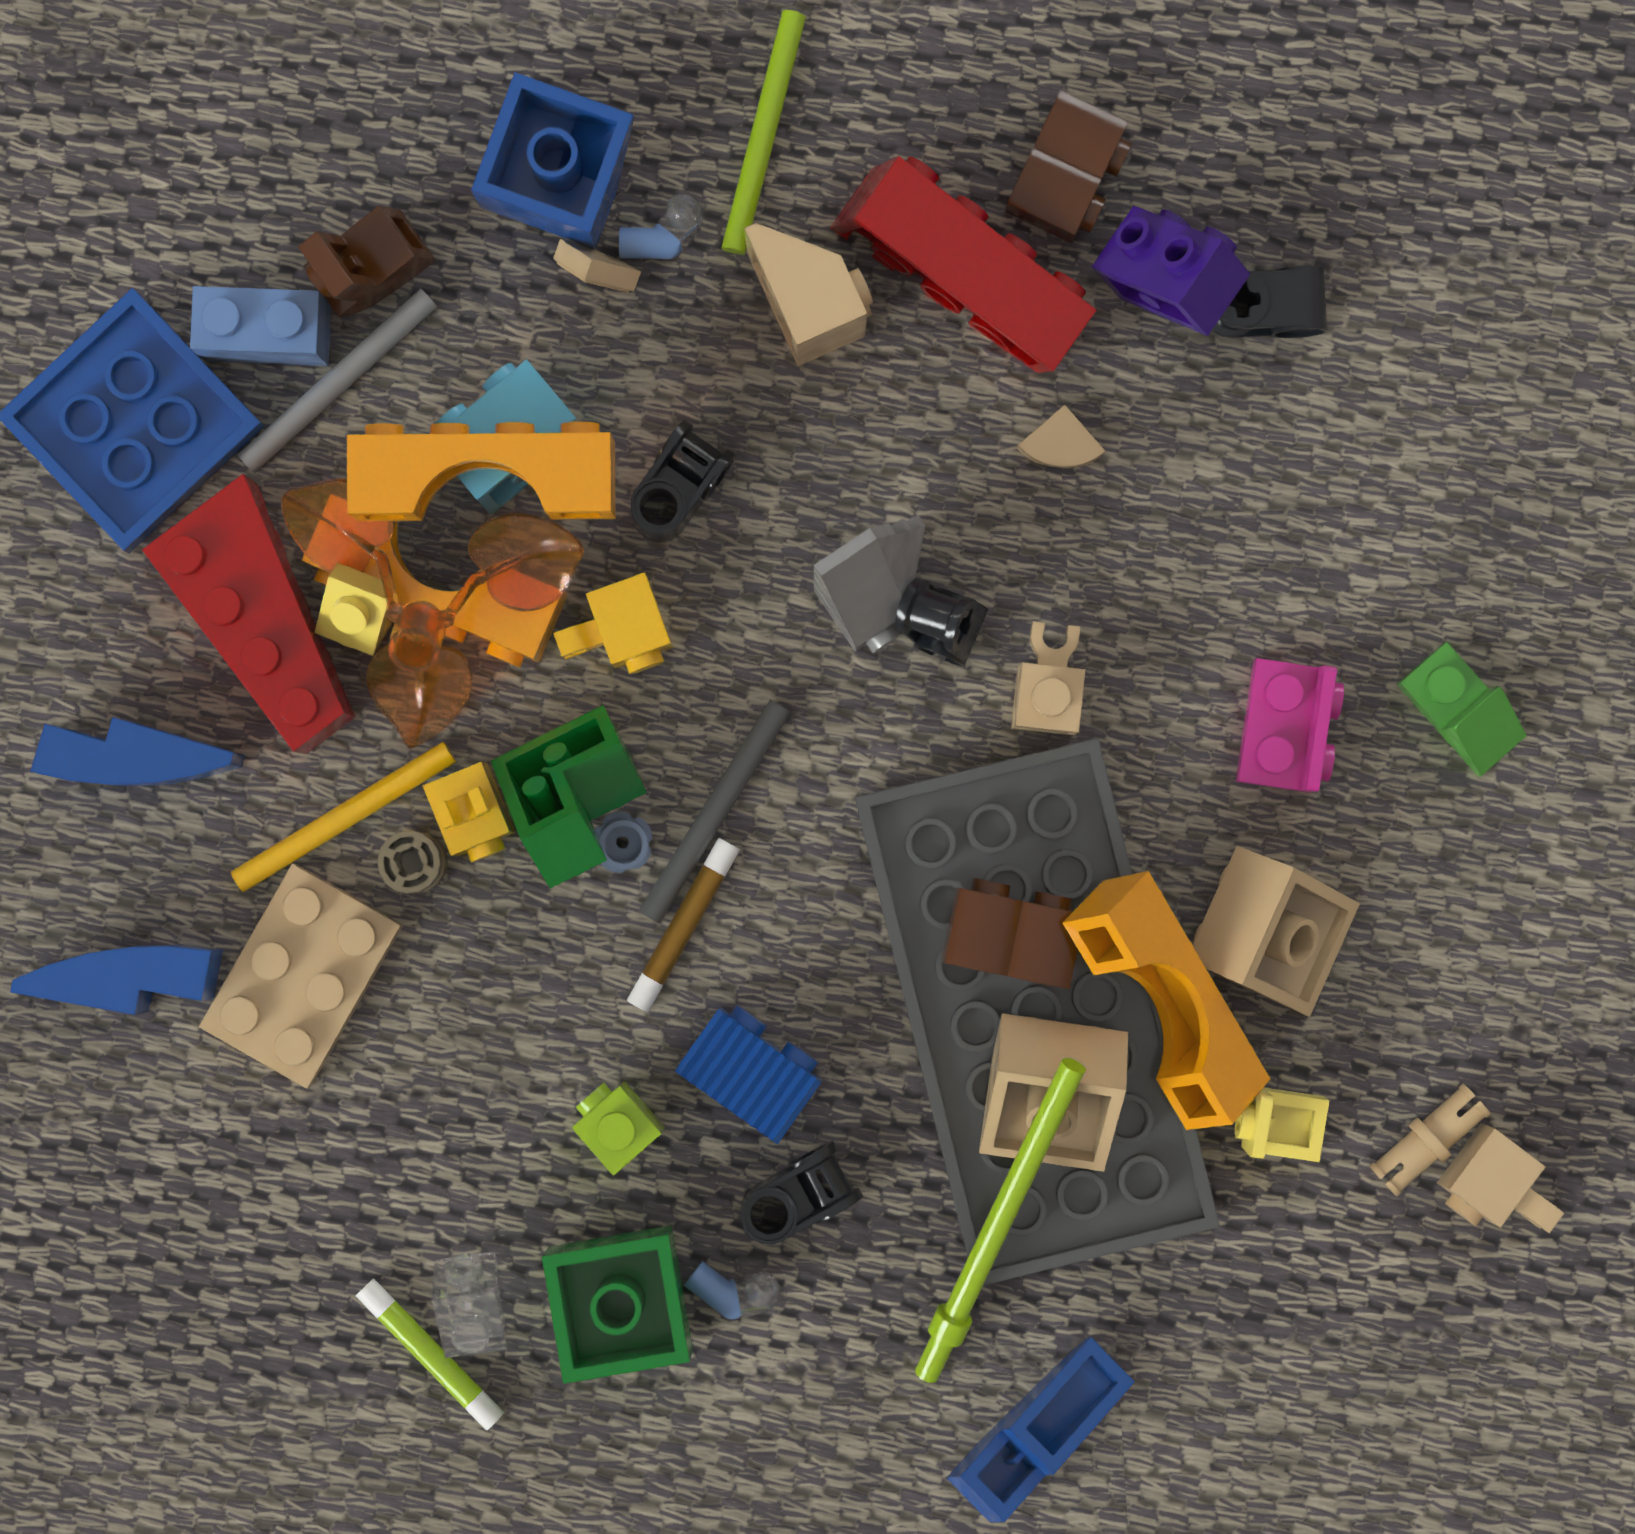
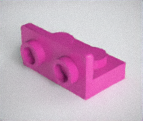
(1289, 726)

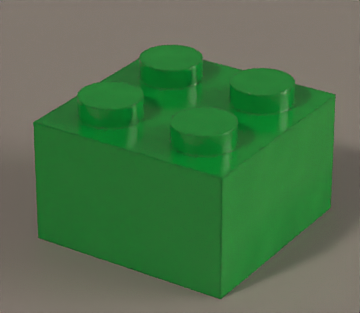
(617, 1304)

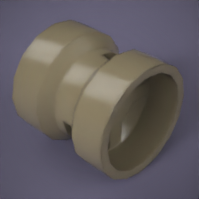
(423, 863)

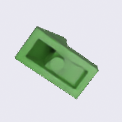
(1463, 709)

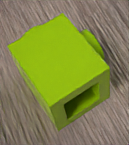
(616, 1125)

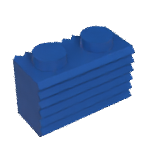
(750, 1073)

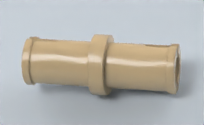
(1430, 1139)

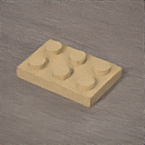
(301, 976)

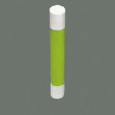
(430, 1354)

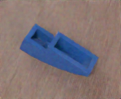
(128, 756)
(126, 977)
(1040, 1431)

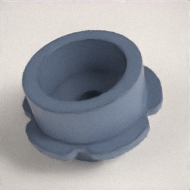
(638, 836)

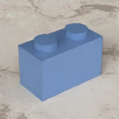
(260, 326)

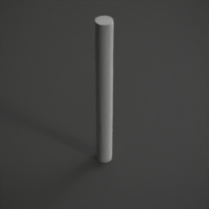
(337, 380)

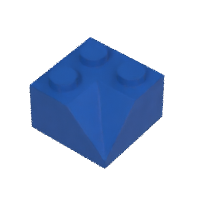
(554, 160)

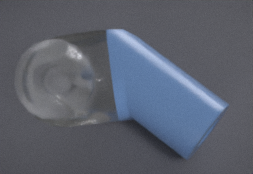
(669, 235)
(737, 1296)

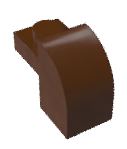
(365, 261)

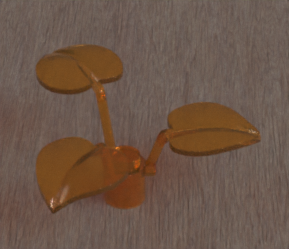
(414, 675)

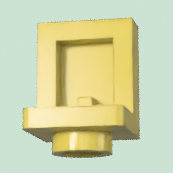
(353, 610)
(1283, 1125)

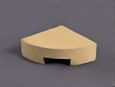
(596, 267)
(1061, 442)

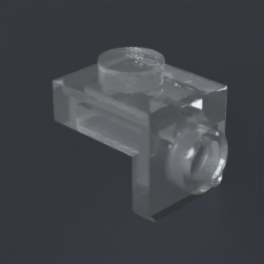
(469, 1305)

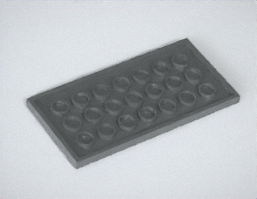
(1052, 830)

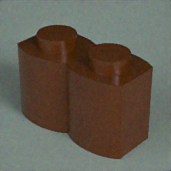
(1067, 168)
(1011, 935)

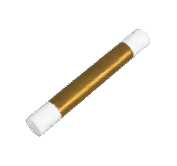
(683, 925)

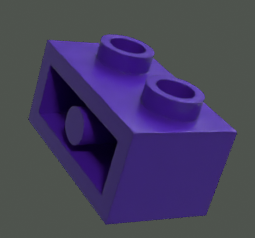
(1172, 268)

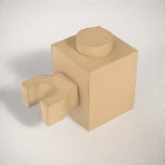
(1049, 692)
(1495, 1178)

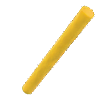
(343, 816)

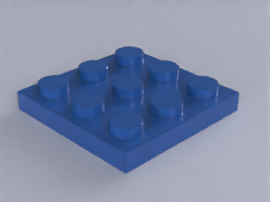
(130, 420)

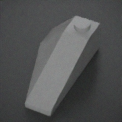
(867, 579)

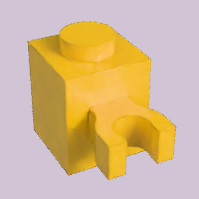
(624, 622)
(470, 812)

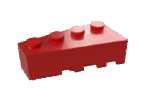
(966, 262)
(246, 600)

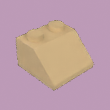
(809, 292)
(1273, 930)
(1020, 1075)

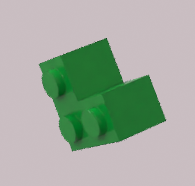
(562, 785)

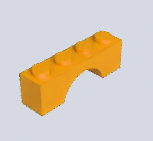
(400, 473)
(509, 631)
(1206, 1058)

